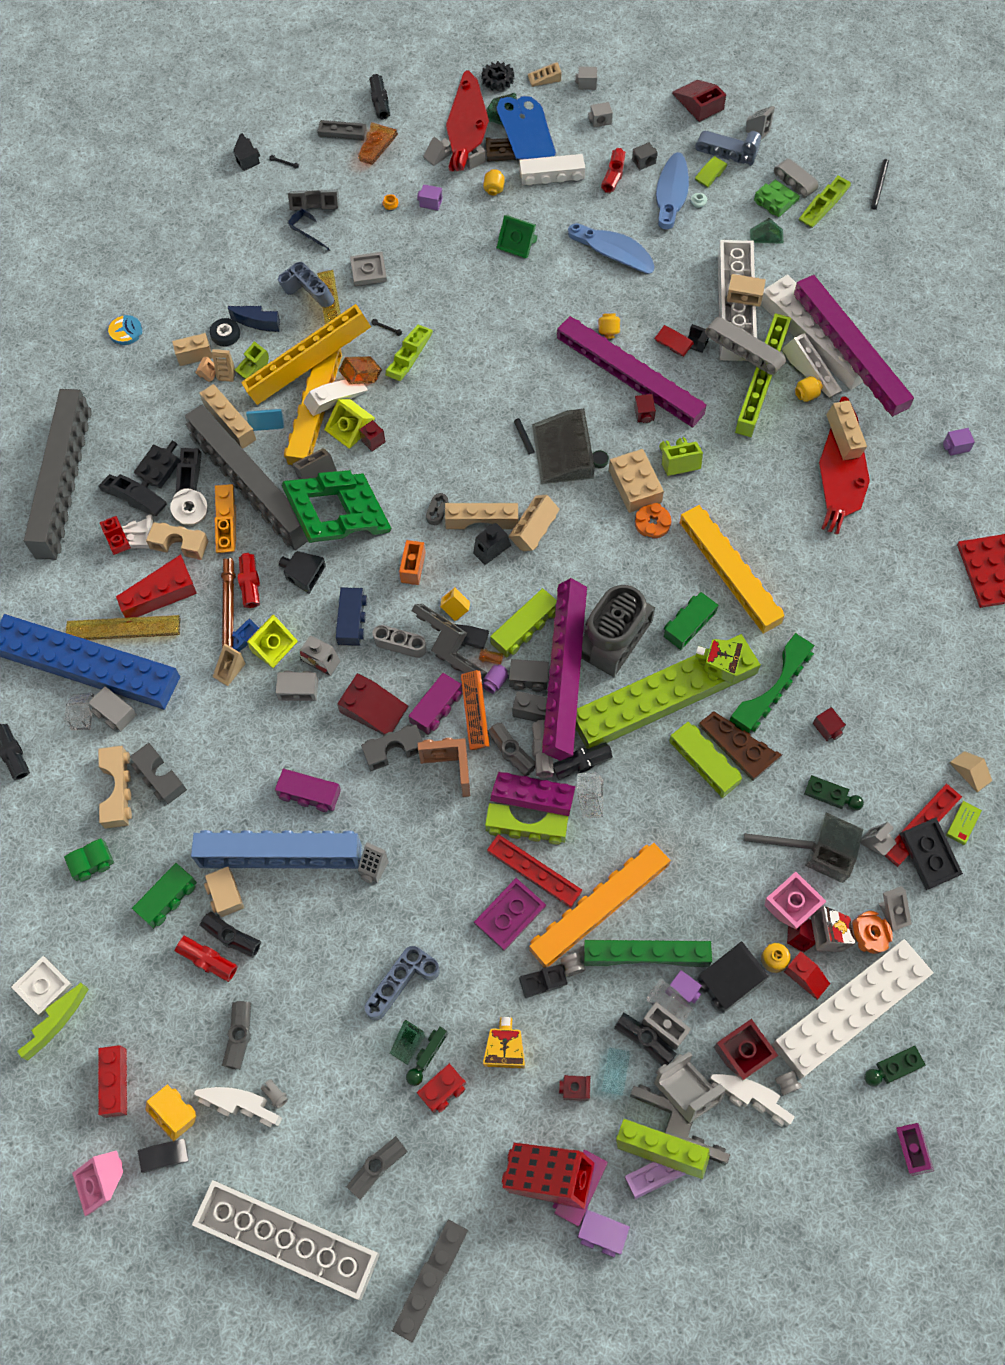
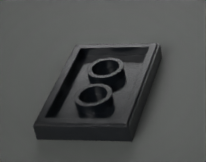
(931, 853)

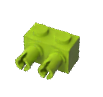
(682, 457)

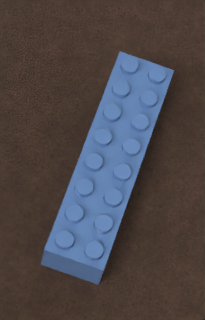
(277, 850)

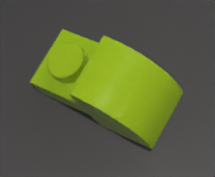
(255, 359)

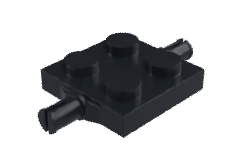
(157, 465)

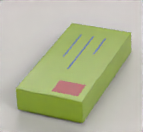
(963, 823)

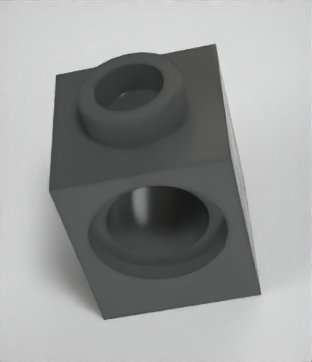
(644, 156)

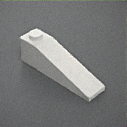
(807, 360)
(326, 396)

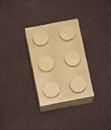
(635, 480)

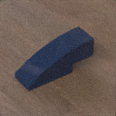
(255, 317)

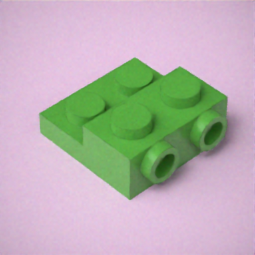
(776, 198)

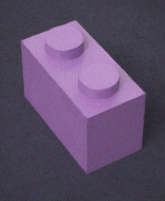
(603, 1233)

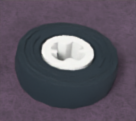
(222, 325)

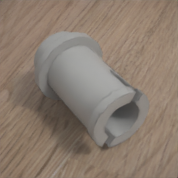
(275, 1095)

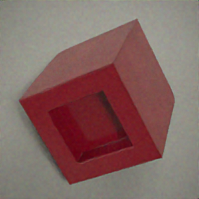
(802, 937)

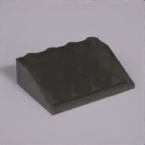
(563, 447)

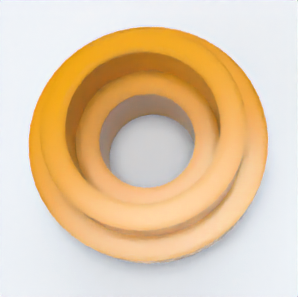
(390, 202)

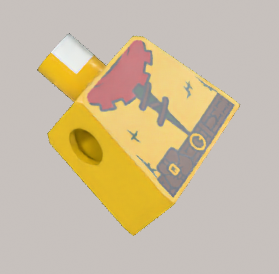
(504, 1047)

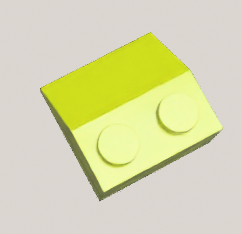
(346, 421)

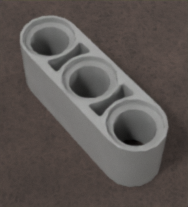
(796, 177)
(393, 635)

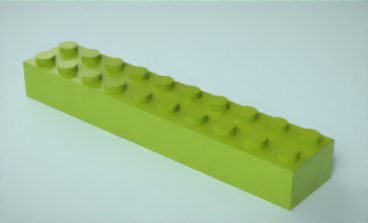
(656, 697)

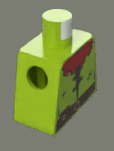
(721, 658)

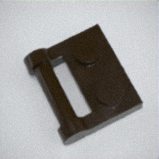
(499, 149)

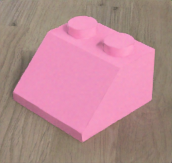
(794, 901)

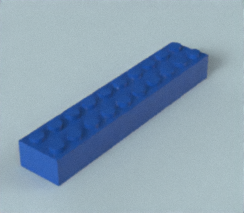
(87, 662)

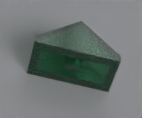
(767, 232)
(407, 1042)

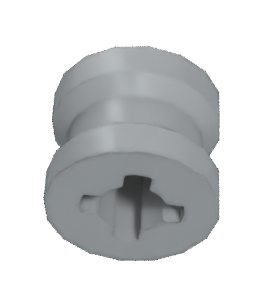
(572, 964)
(788, 1083)

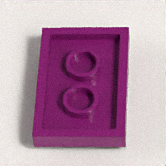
(510, 914)

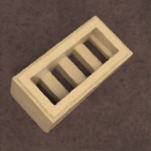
(550, 75)
(223, 367)

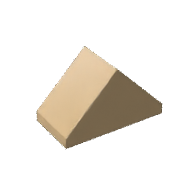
(228, 665)
(973, 770)

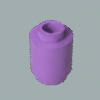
(495, 678)

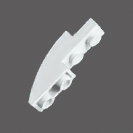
(762, 1097)
(231, 1100)

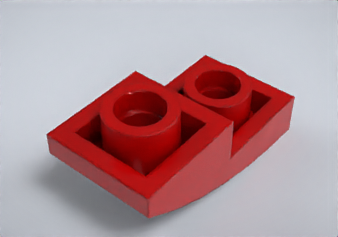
(674, 340)
(115, 535)

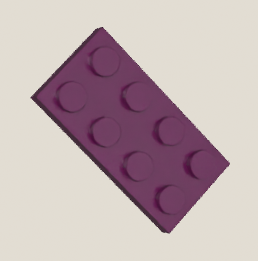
(533, 793)

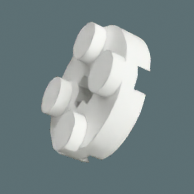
(194, 498)

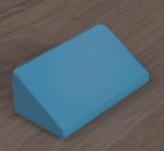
(265, 419)

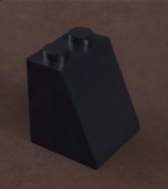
(732, 978)

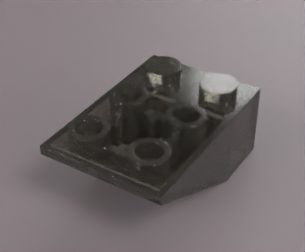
(835, 848)

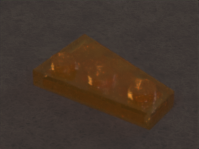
(376, 143)

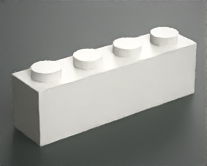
(552, 169)

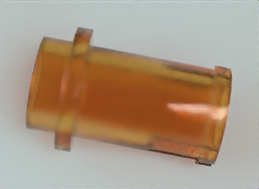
(489, 656)

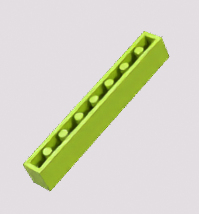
(761, 379)

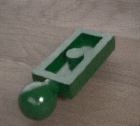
(832, 794)
(895, 1067)
(415, 1075)

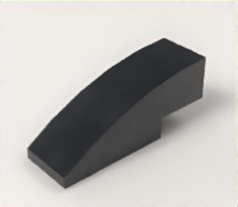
(188, 469)

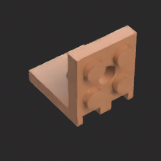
(447, 750)

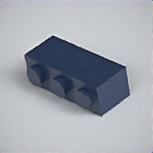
(351, 616)

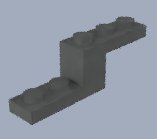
(448, 640)
(677, 1124)
(429, 1281)

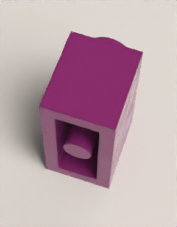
(915, 1149)

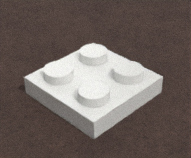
(42, 985)

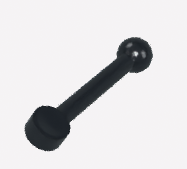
(273, 158)
(375, 322)

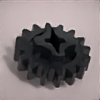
(497, 75)

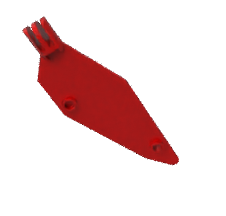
(466, 121)
(843, 482)

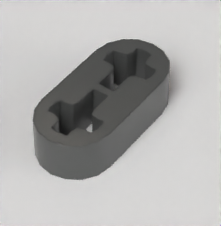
(433, 507)

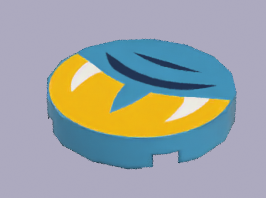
(125, 330)

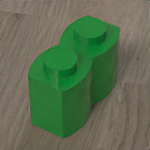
(88, 860)

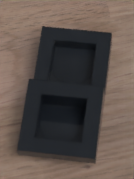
(475, 636)
(543, 981)
(163, 1155)

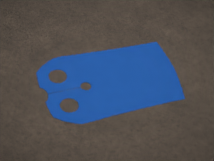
(530, 135)

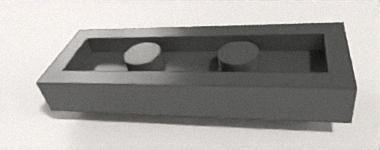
(342, 129)

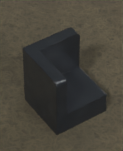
(699, 338)

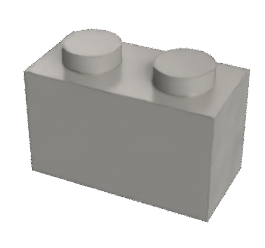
(297, 686)
(112, 709)
(666, 1025)

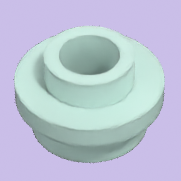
(698, 200)

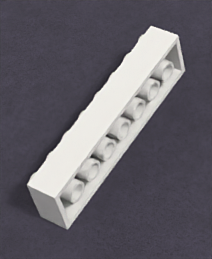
(738, 259)
(780, 299)
(852, 1009)
(286, 1240)

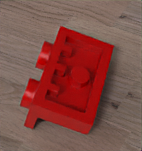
(442, 1088)

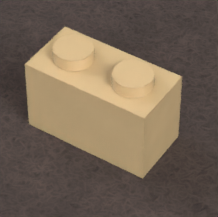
(746, 290)
(192, 349)
(224, 892)

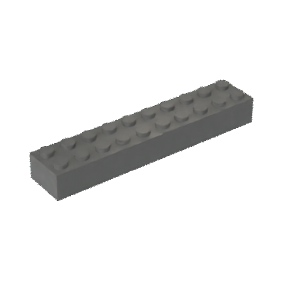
(57, 475)
(246, 475)

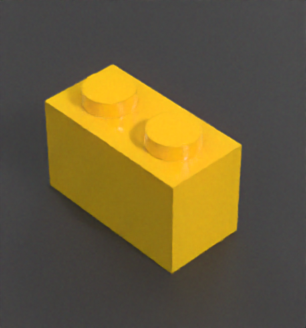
(171, 1112)

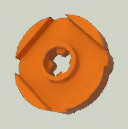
(656, 512)
(862, 930)

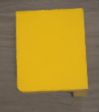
(455, 604)

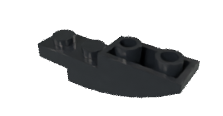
(134, 493)

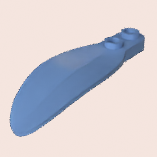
(672, 190)
(614, 246)

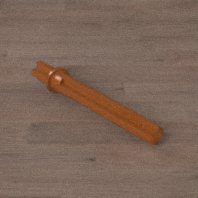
(228, 601)

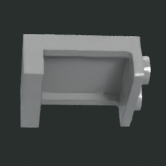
(687, 1088)

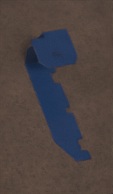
(296, 217)

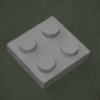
(368, 268)

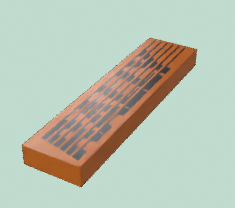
(475, 710)

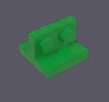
(516, 236)

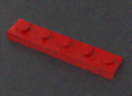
(937, 807)
(534, 871)

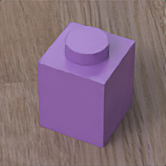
(430, 197)
(958, 441)
(686, 987)

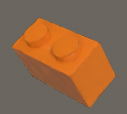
(412, 562)

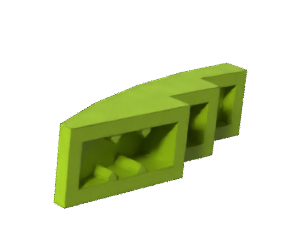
(825, 201)
(409, 352)
(59, 1014)

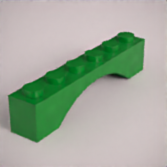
(750, 712)
(647, 951)

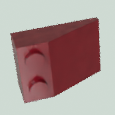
(371, 705)

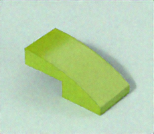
(710, 171)

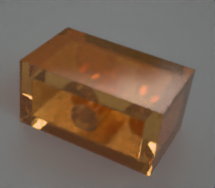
(360, 370)

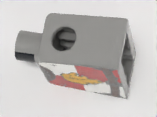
(316, 653)
(832, 930)

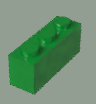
(690, 620)
(165, 895)

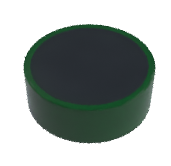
(600, 459)

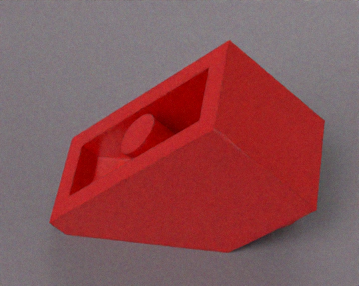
(807, 975)

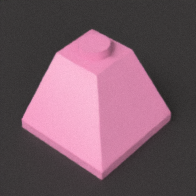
(98, 1180)

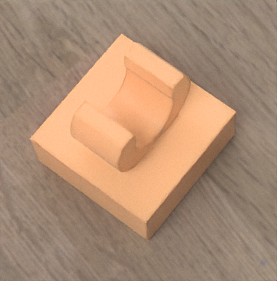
(206, 369)

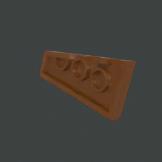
(744, 750)

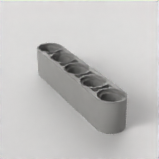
(745, 345)

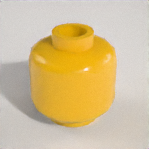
(493, 182)
(609, 325)
(808, 389)
(771, 962)

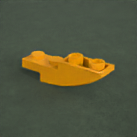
(225, 519)

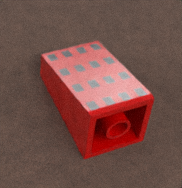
(548, 1174)

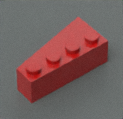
(157, 589)

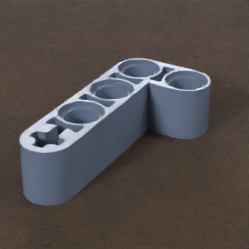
(729, 147)
(301, 276)
(399, 984)

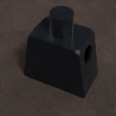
(492, 541)
(303, 569)

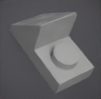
(437, 150)
(879, 839)
(896, 908)

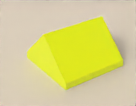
(271, 641)

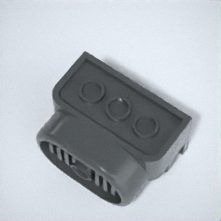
(616, 628)

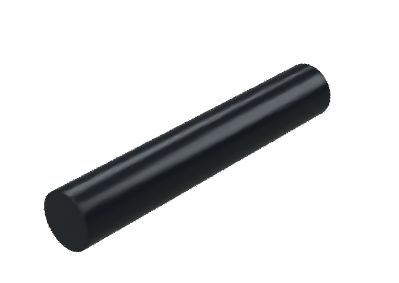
(524, 436)

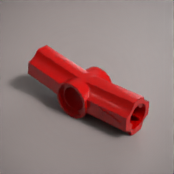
(615, 170)
(249, 580)
(206, 958)

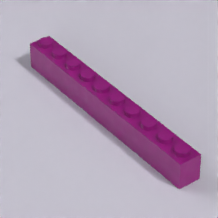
(853, 346)
(631, 371)
(564, 670)

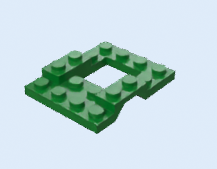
(355, 495)

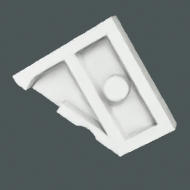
(138, 532)

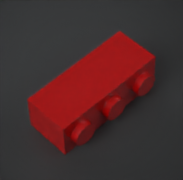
(112, 1081)

